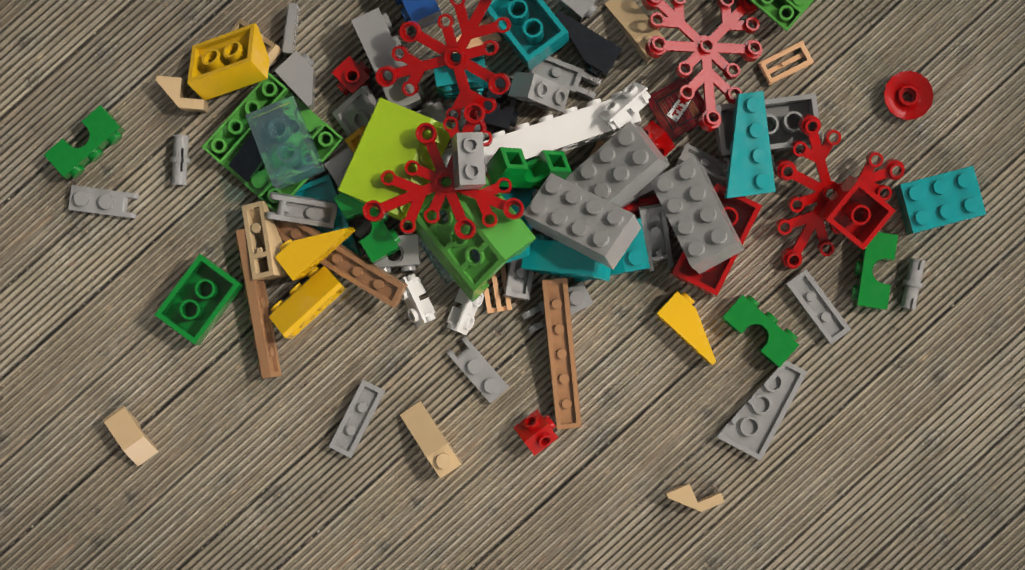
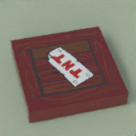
(674, 115)

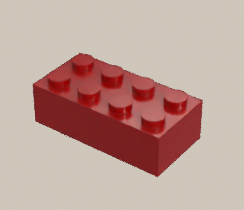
(742, 215)

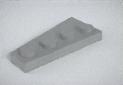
(761, 415)

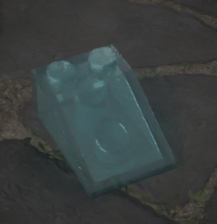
(284, 143)

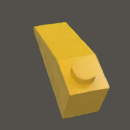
(305, 254)
(684, 320)

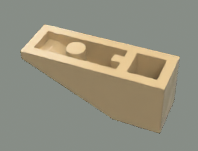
(633, 24)
(262, 242)
(431, 439)

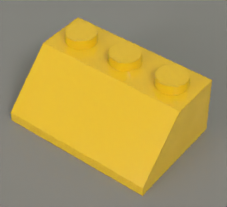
(228, 62)
(306, 302)

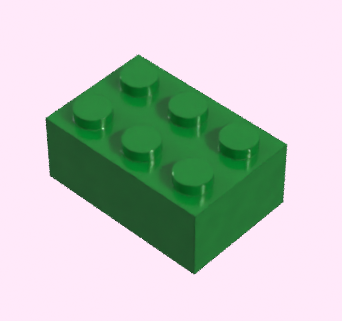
(199, 299)

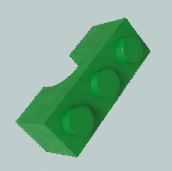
(102, 131)
(526, 174)
(381, 240)
(868, 291)
(777, 343)

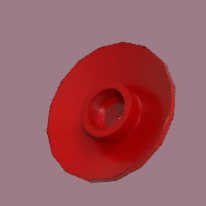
(919, 90)

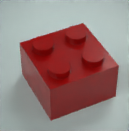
(856, 212)

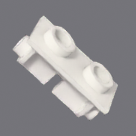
(633, 97)
(418, 311)
(463, 319)

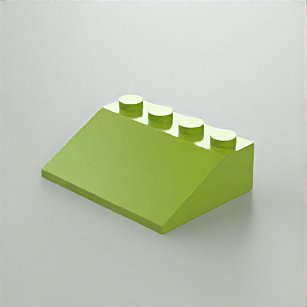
(388, 145)

